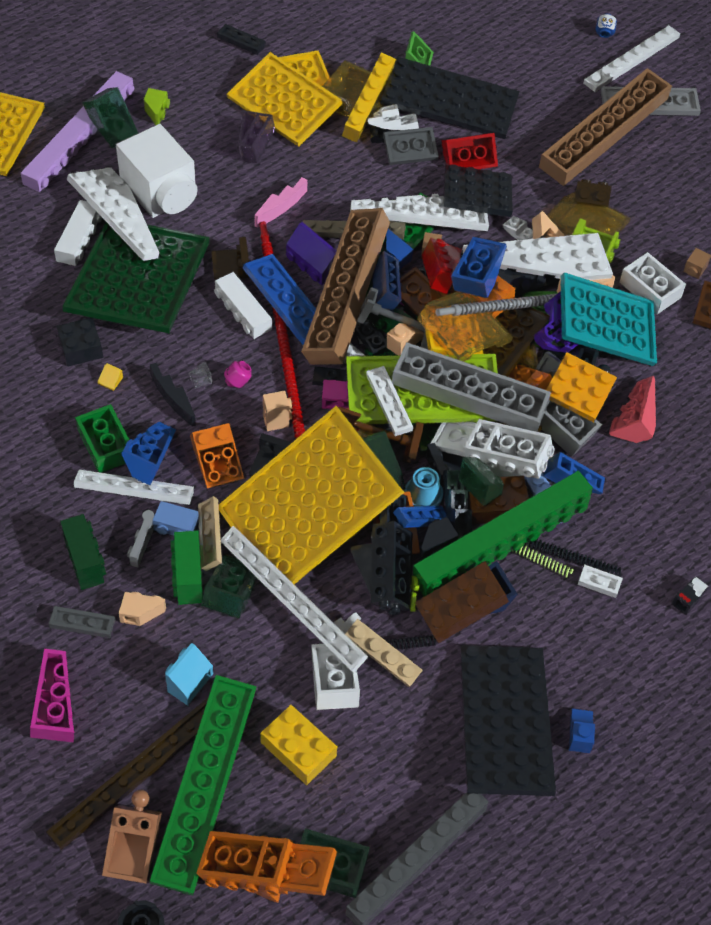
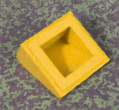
(110, 377)

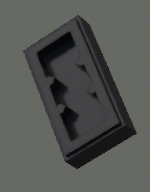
(324, 373)

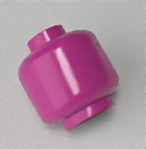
(237, 374)

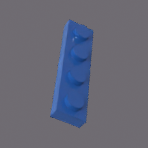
(418, 516)

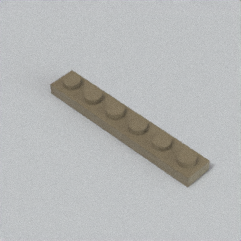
(335, 229)

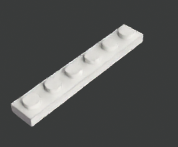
(132, 487)

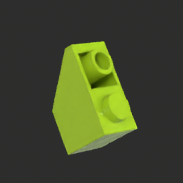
(155, 104)

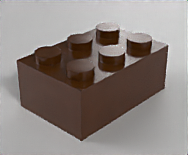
(513, 494)

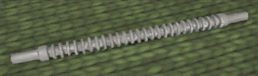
(490, 306)

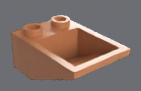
(131, 845)

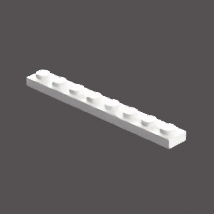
(631, 58)

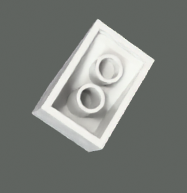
(333, 681)

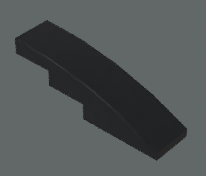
(174, 396)
(457, 503)

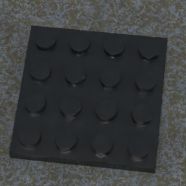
(478, 190)

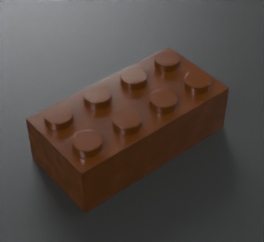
(462, 602)

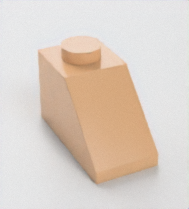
(400, 335)

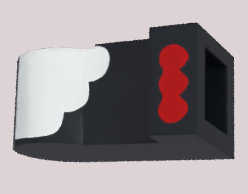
(690, 595)

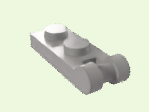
(141, 539)

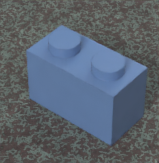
(174, 518)

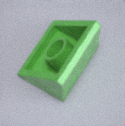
(418, 50)

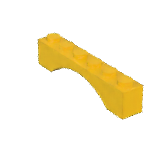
(368, 97)

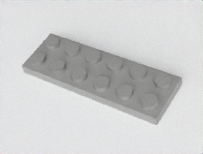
(680, 101)

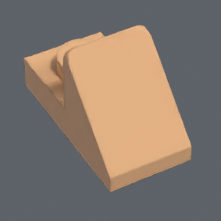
(544, 226)

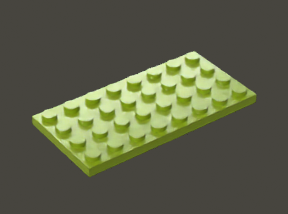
(417, 406)

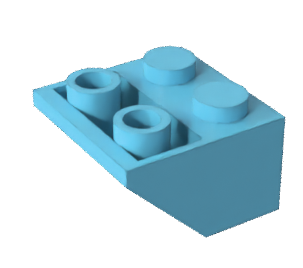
(188, 674)

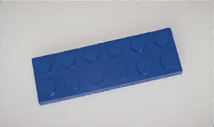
(282, 294)

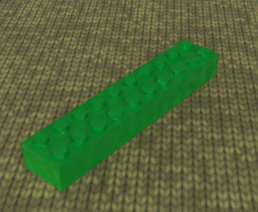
(505, 533)

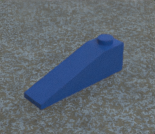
(147, 451)

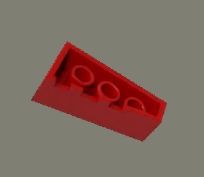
(440, 262)

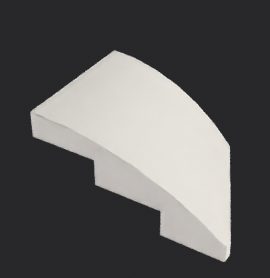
(389, 118)

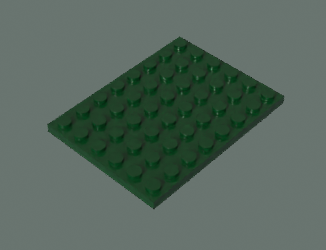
(136, 292)

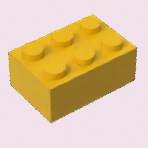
(298, 744)

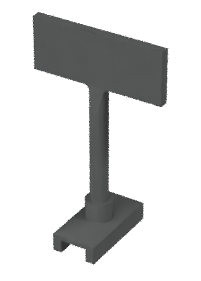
(370, 306)

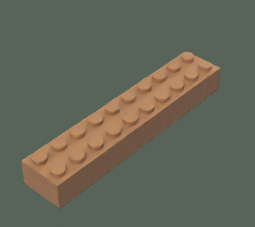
(605, 127)
(346, 287)

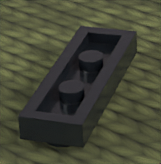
(241, 39)

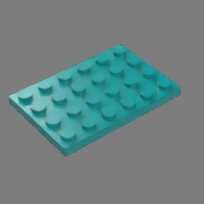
(608, 319)

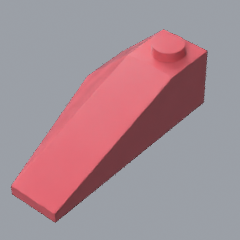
(638, 415)

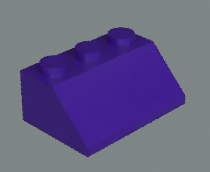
(310, 253)

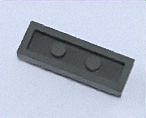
(82, 622)

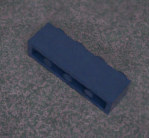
(387, 281)

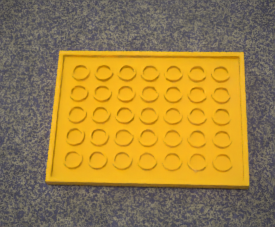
(312, 496)

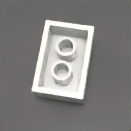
(652, 281)

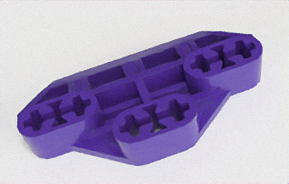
(543, 339)

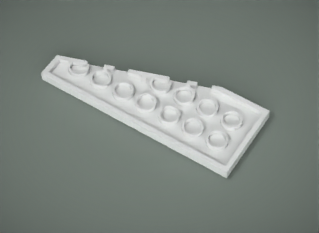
(117, 206)
(426, 211)
(572, 254)

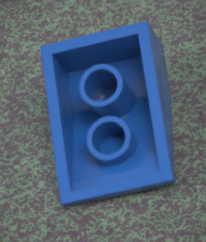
(478, 267)

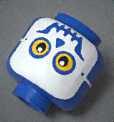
(606, 25)

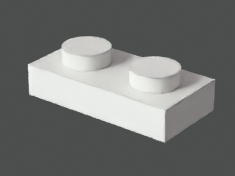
(600, 581)

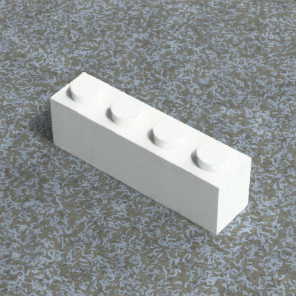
(77, 234)
(243, 305)

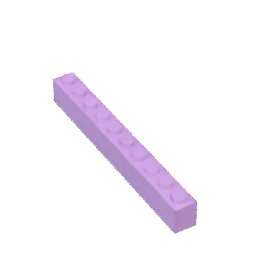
(69, 140)

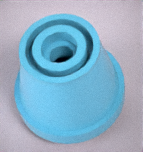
(425, 488)

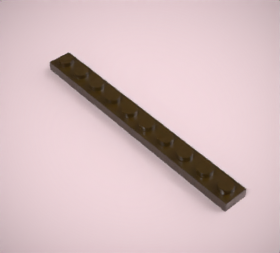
(127, 779)

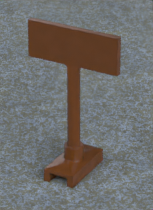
(410, 441)

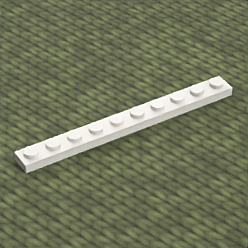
(294, 599)

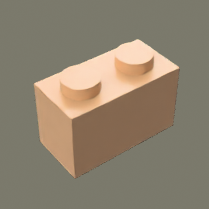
(276, 410)

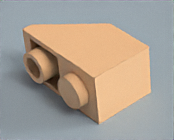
(139, 608)

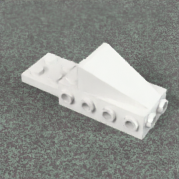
(502, 447)

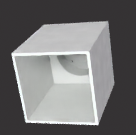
(157, 171)

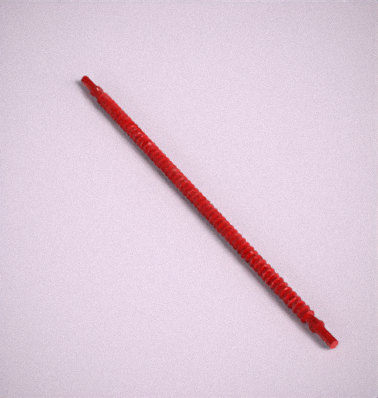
(285, 352)

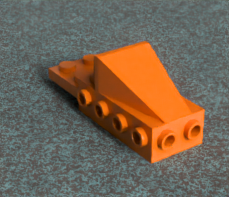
(265, 865)

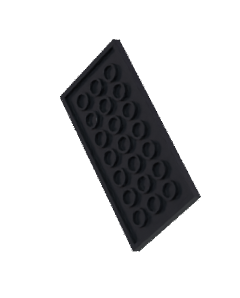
(450, 97)
(506, 721)

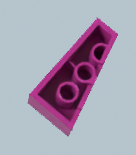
(52, 704)

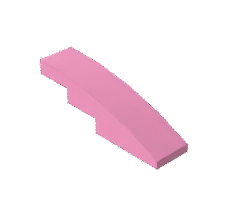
(279, 204)

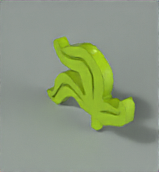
(415, 587)

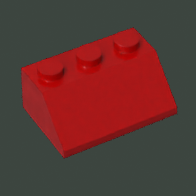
(471, 151)

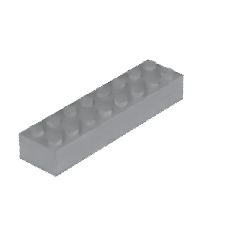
(470, 387)

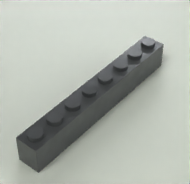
(416, 859)

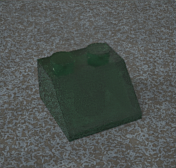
(480, 480)

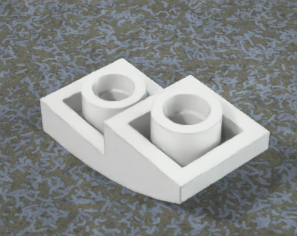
(518, 228)

